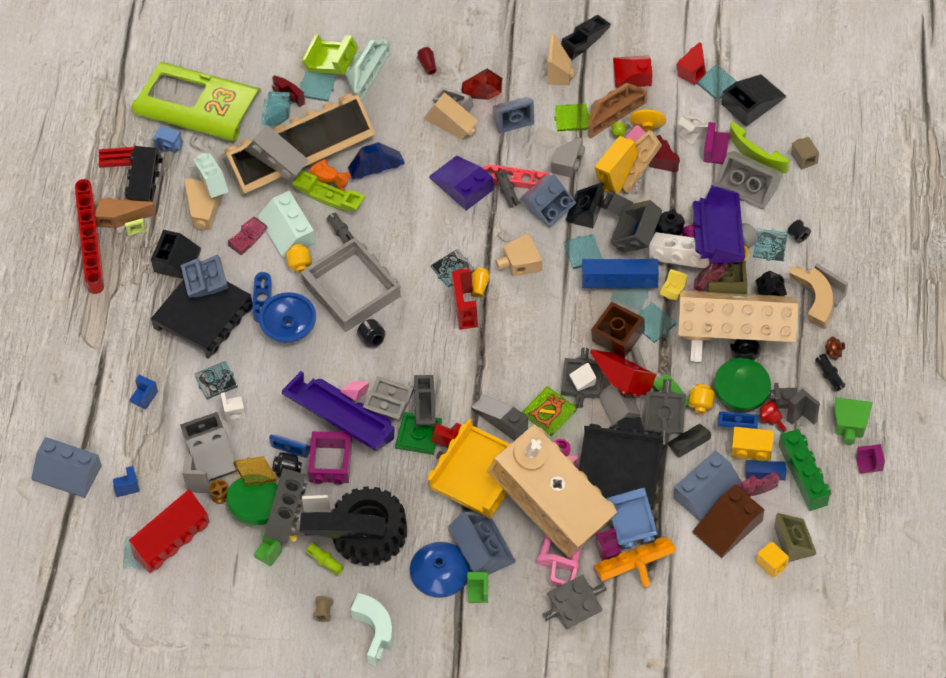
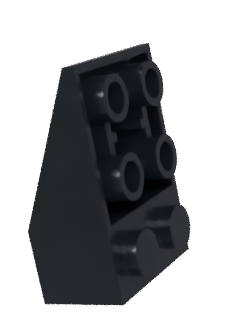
(751, 98)

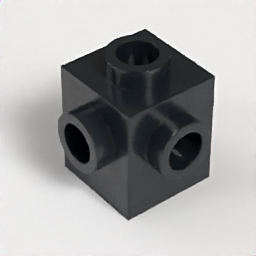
(670, 223)
(771, 284)

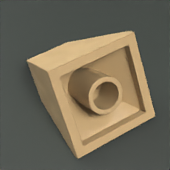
(558, 64)

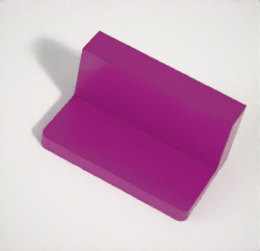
(715, 145)

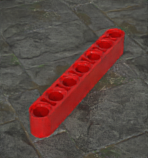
(89, 244)

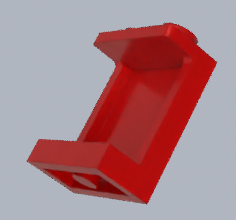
(465, 311)

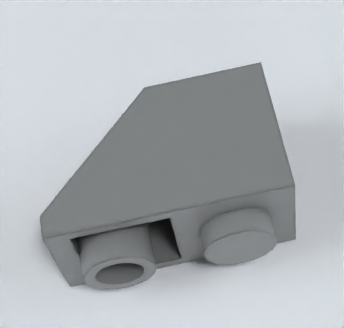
(567, 157)

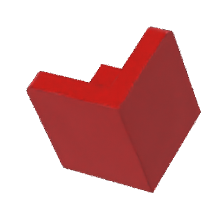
(444, 435)

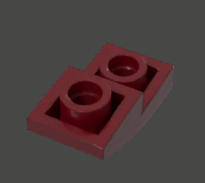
(283, 85)

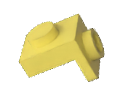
(675, 283)

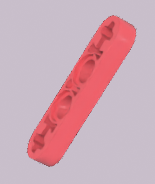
(517, 175)

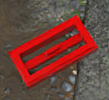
(117, 154)

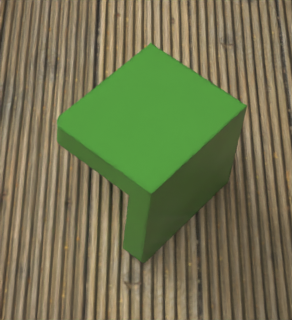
(268, 550)
(477, 587)

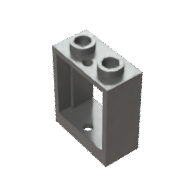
(648, 215)

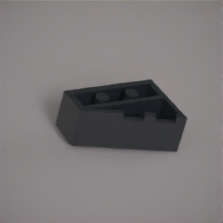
(143, 174)

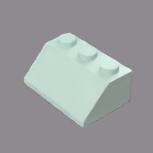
(286, 223)

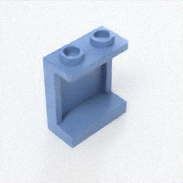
(633, 518)

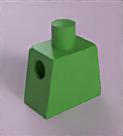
(851, 418)

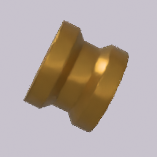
(216, 487)

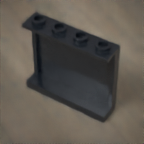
(203, 319)
(621, 460)

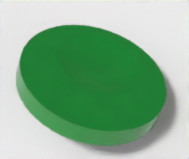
(742, 384)
(251, 503)

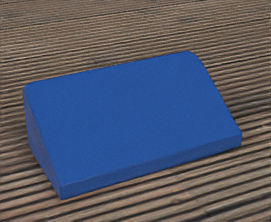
(732, 419)
(289, 445)
(763, 468)

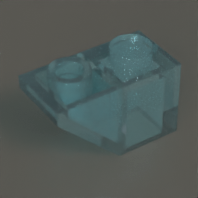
(277, 108)

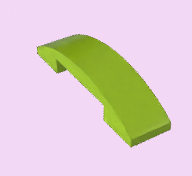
(749, 149)
(327, 194)

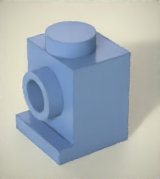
(167, 139)

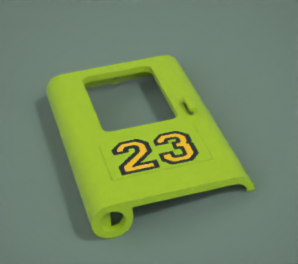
(215, 112)

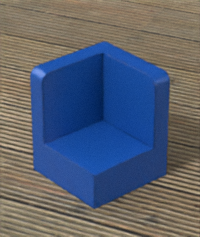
(145, 392)
(126, 484)

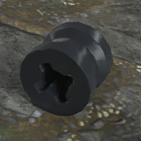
(799, 231)

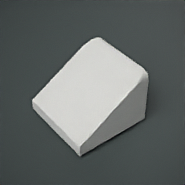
(583, 377)

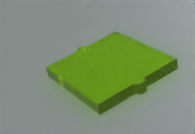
(571, 117)

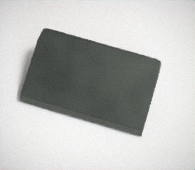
(689, 440)

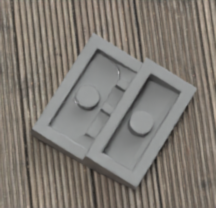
(388, 398)

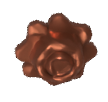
(834, 347)

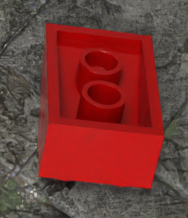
(624, 374)

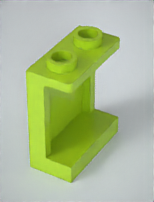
(329, 56)

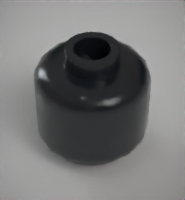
(371, 333)
(286, 461)

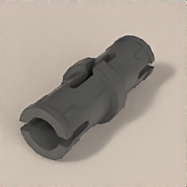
(507, 188)
(340, 228)

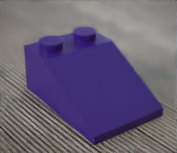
(463, 181)

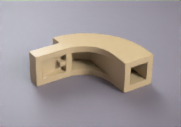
(823, 306)

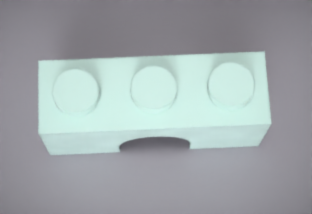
(211, 175)

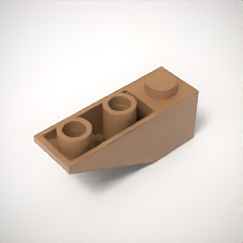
(116, 212)

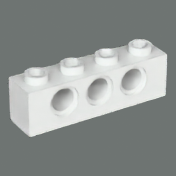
(676, 250)

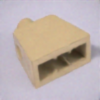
(520, 257)

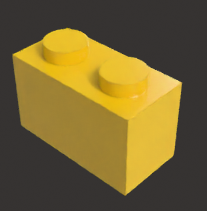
(752, 444)

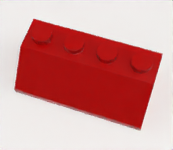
(169, 531)

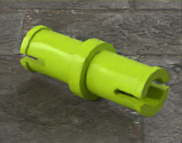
(325, 559)

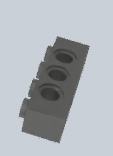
(285, 506)

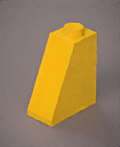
(616, 164)

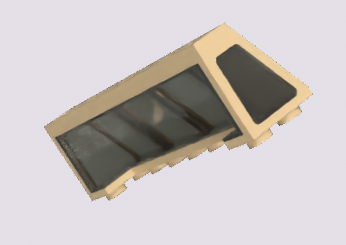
(313, 136)

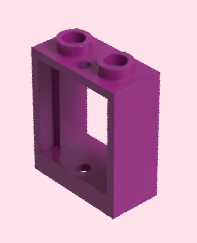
(330, 440)

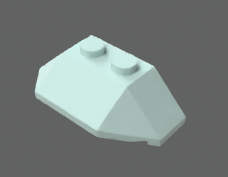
(367, 66)

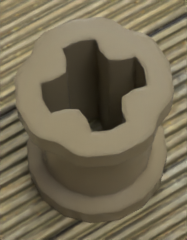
(323, 608)

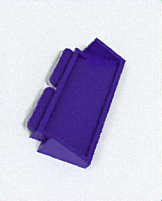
(719, 226)
(340, 411)

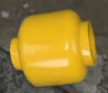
(298, 258)
(701, 398)

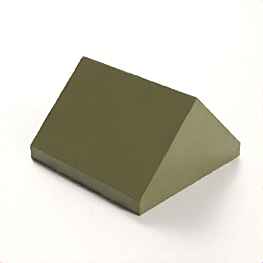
(793, 537)

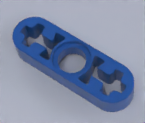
(258, 290)

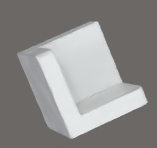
(233, 408)

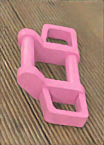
(554, 560)

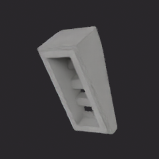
(464, 100)

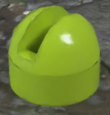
(618, 129)

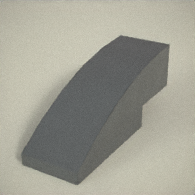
(424, 400)

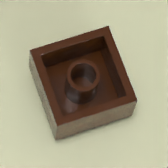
(618, 329)

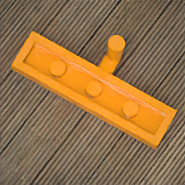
(635, 559)

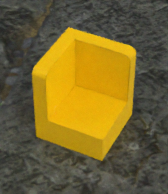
(772, 559)

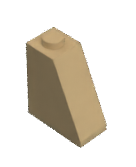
(451, 117)
(201, 205)

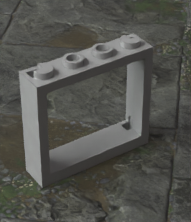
(333, 259)

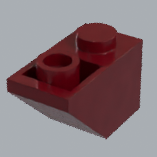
(665, 158)

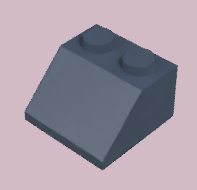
(514, 114)

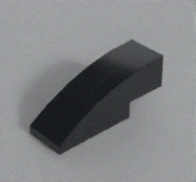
(584, 36)

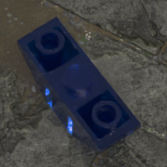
(374, 159)

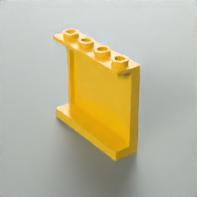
(464, 474)

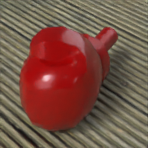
(770, 414)

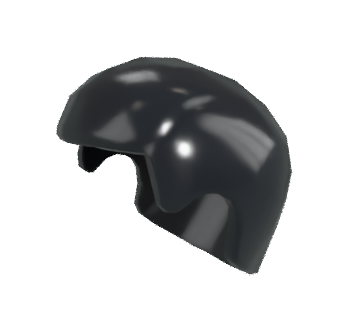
(745, 349)

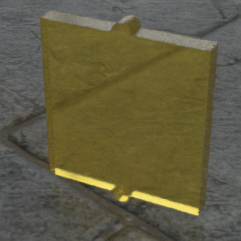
(254, 471)

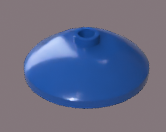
(286, 309)
(441, 579)

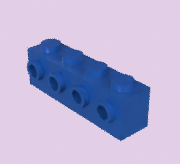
(620, 273)

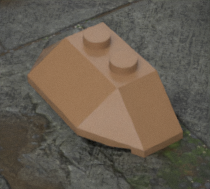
(614, 107)

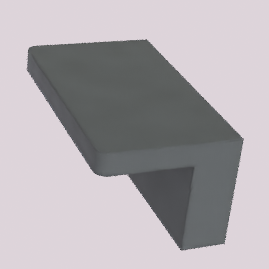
(802, 405)

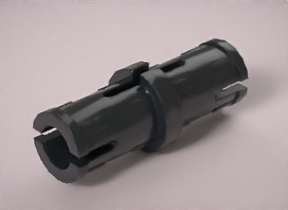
(830, 372)

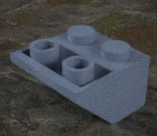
(548, 200)

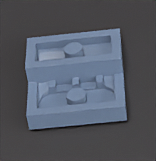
(204, 276)

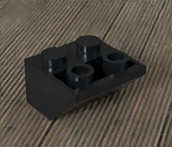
(172, 252)

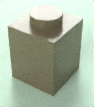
(804, 153)

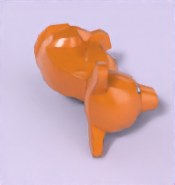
(329, 174)

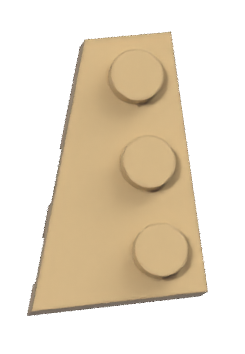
(647, 148)

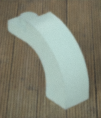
(374, 614)

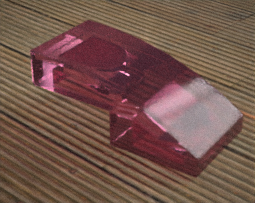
(248, 236)
(713, 271)
(754, 487)

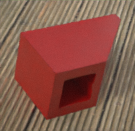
(692, 65)

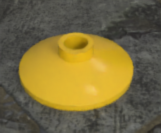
(648, 119)

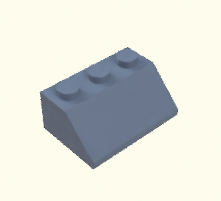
(65, 467)
(706, 485)
(481, 542)

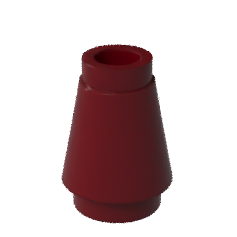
(427, 60)

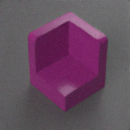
(870, 458)
(607, 544)

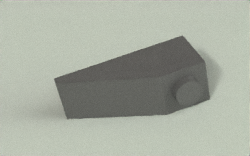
(502, 416)

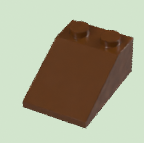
(729, 521)

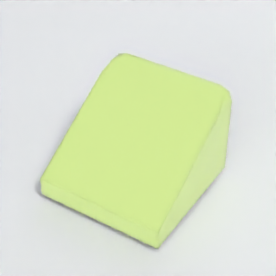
(135, 227)

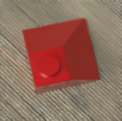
(633, 70)

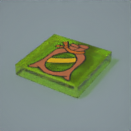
(549, 411)

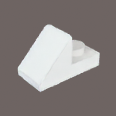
(692, 128)

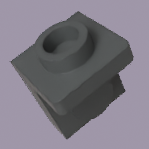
(782, 396)

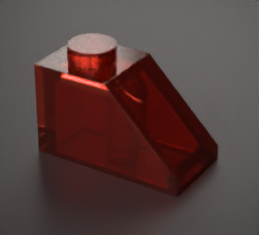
(483, 85)

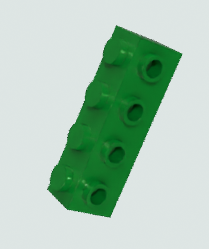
(804, 470)

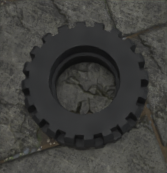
(378, 504)

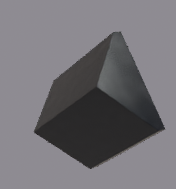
(587, 206)

